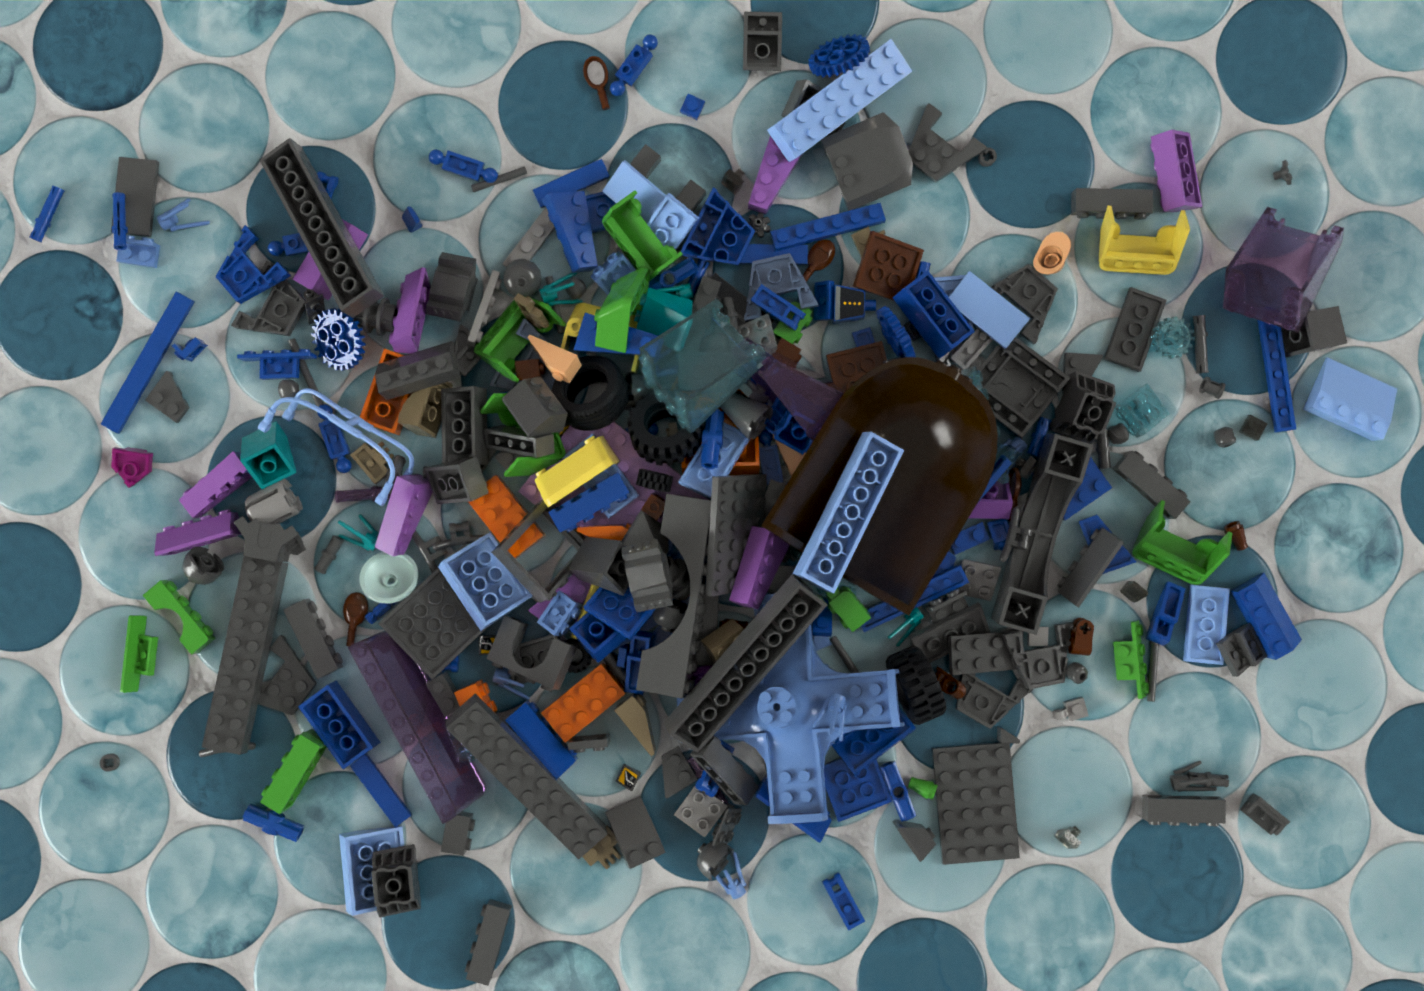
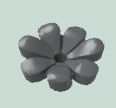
(1283, 173)
(762, 226)
(791, 554)

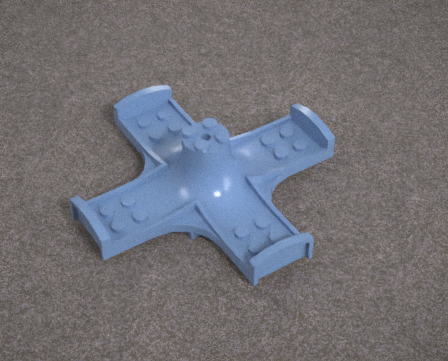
(781, 717)

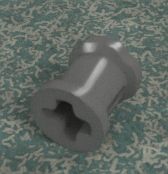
(1212, 387)

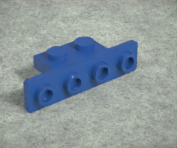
(278, 365)

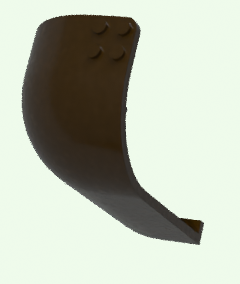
(933, 490)

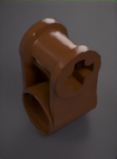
(1081, 639)
(947, 683)

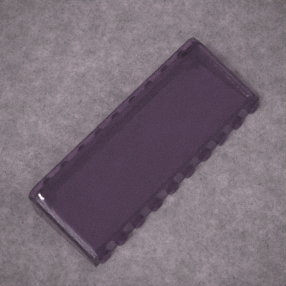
(418, 724)

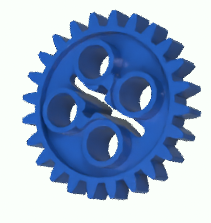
(839, 55)
(895, 333)
(338, 339)

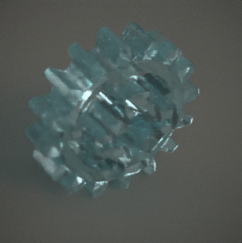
(1169, 345)

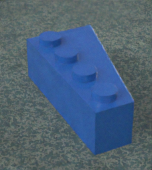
(588, 502)

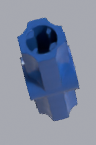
(679, 271)
(712, 440)
(902, 802)
(273, 823)

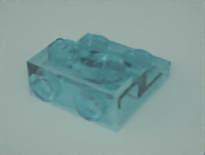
(1141, 411)

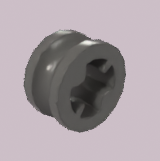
(981, 159)
(103, 762)

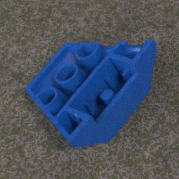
(718, 233)

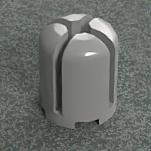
(273, 503)

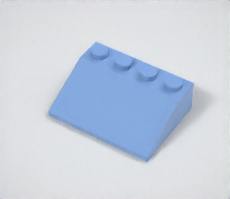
(1352, 400)
(483, 582)
(357, 866)

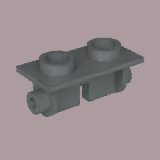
(314, 305)

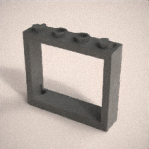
(519, 572)

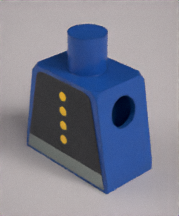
(850, 304)

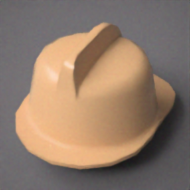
(1052, 253)

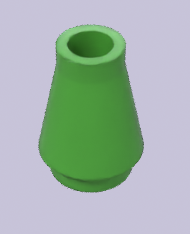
(923, 787)

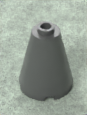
(747, 414)

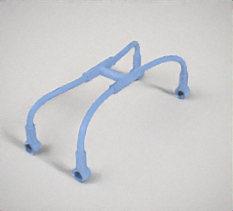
(347, 425)

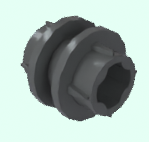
(378, 316)
(680, 579)

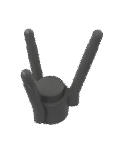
(1182, 783)

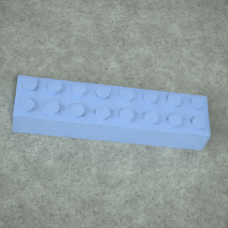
(839, 101)
(848, 512)

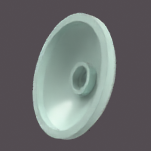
(382, 570)

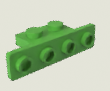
(138, 654)
(1130, 659)

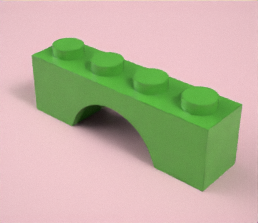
(195, 633)

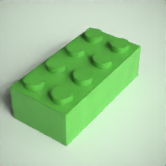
(294, 772)

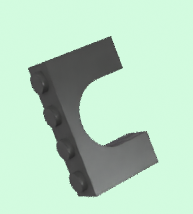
(648, 160)
(506, 653)

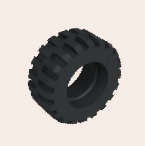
(656, 448)
(917, 685)

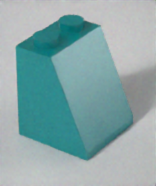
(661, 311)
(267, 456)

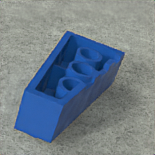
(573, 228)
(587, 336)

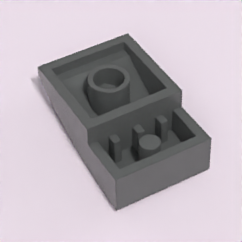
(762, 41)

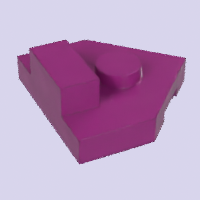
(131, 464)

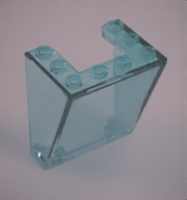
(698, 365)

